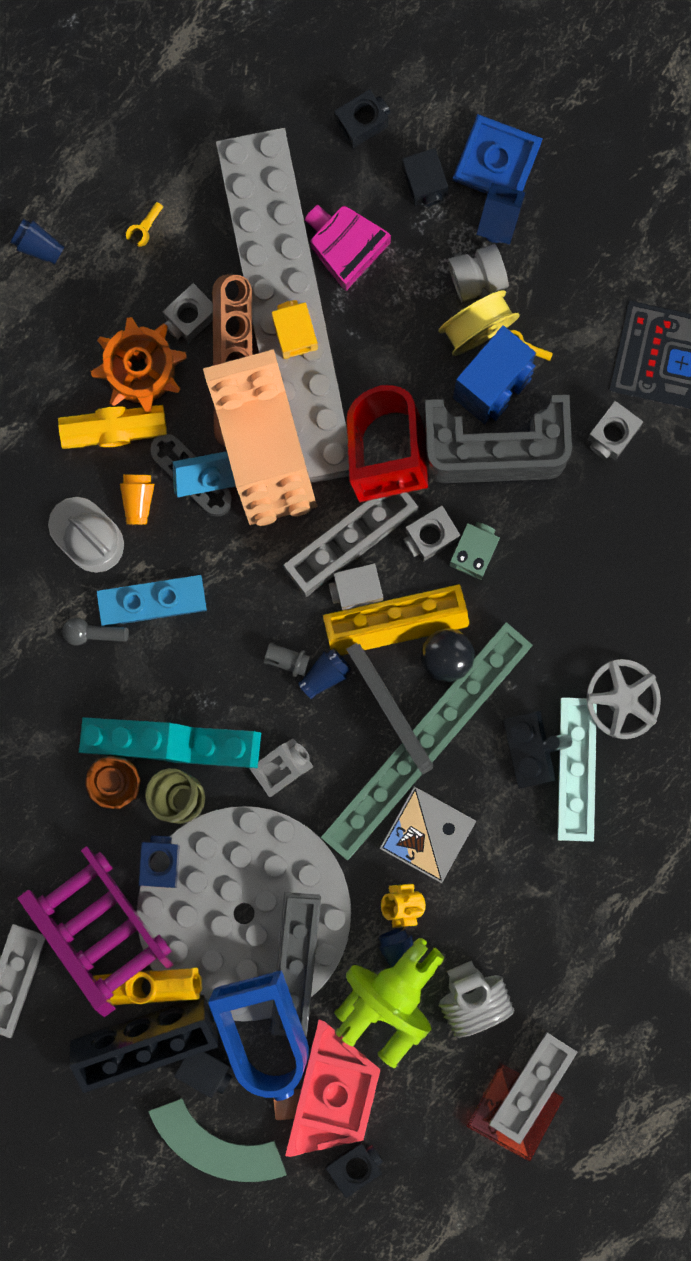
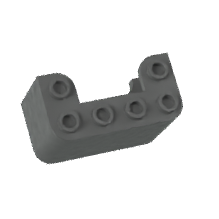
(497, 456)

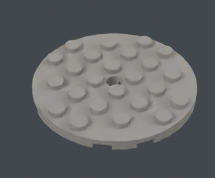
(235, 860)

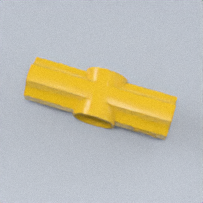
(111, 427)
(165, 986)

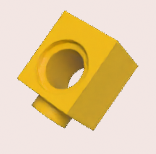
(294, 329)

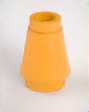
(136, 497)

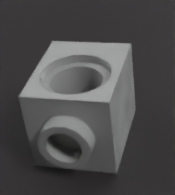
(194, 299)
(618, 417)
(439, 520)
(356, 587)

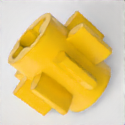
(403, 905)

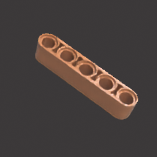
(222, 342)

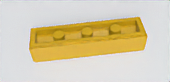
(397, 619)

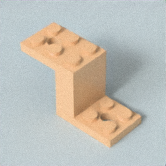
(260, 438)

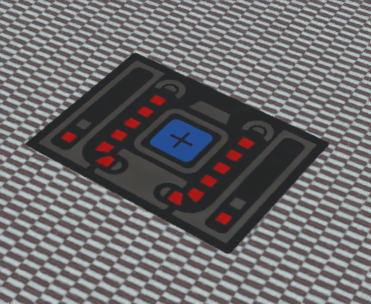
(654, 355)

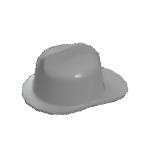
(86, 534)

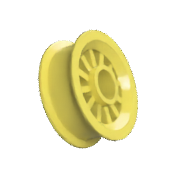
(478, 322)

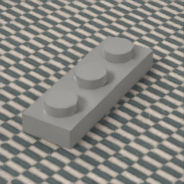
(16, 974)
(533, 1088)

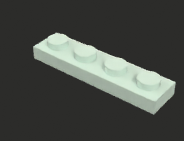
(577, 772)

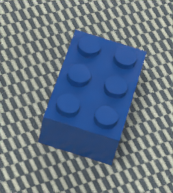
(494, 375)

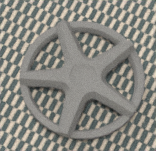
(624, 699)

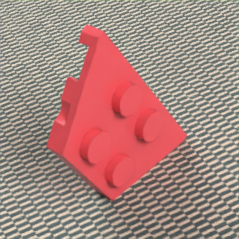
(333, 1095)

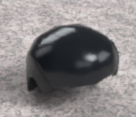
(447, 655)

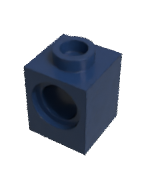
(500, 214)
(147, 875)

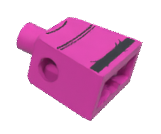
(346, 242)

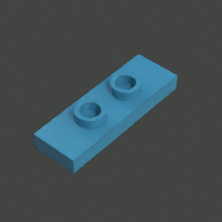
(202, 474)
(151, 600)

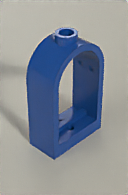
(251, 992)

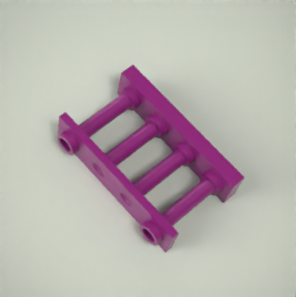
(62, 935)

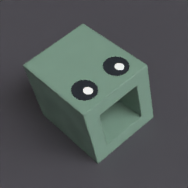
(475, 550)

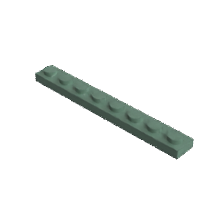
(434, 734)

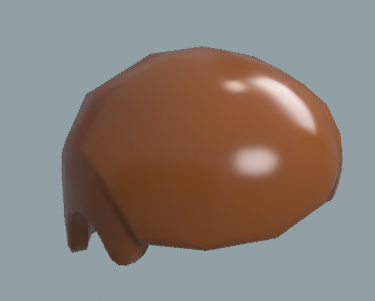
(112, 782)

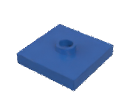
(496, 156)

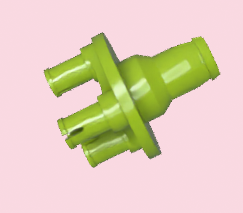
(389, 998)

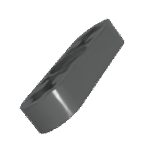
(166, 463)

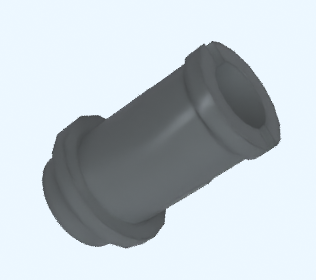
(287, 659)

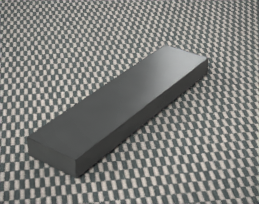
(390, 708)
(297, 954)

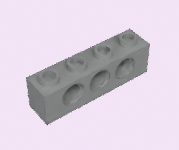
(348, 540)

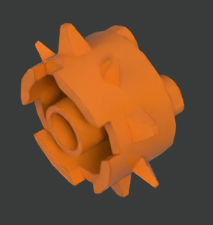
(133, 345)

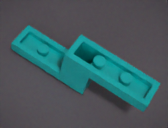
(170, 742)

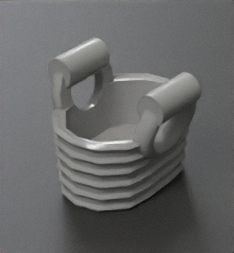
(477, 1010)

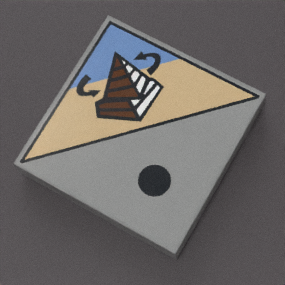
(428, 834)

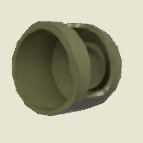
(187, 802)

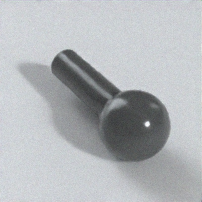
(77, 632)

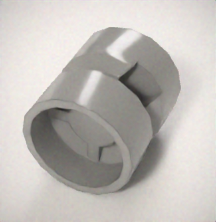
(482, 271)

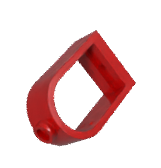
(391, 476)

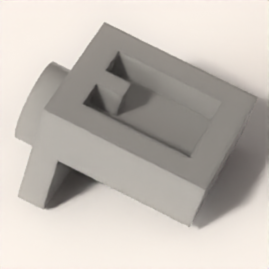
(282, 767)

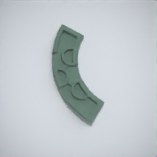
(213, 1154)

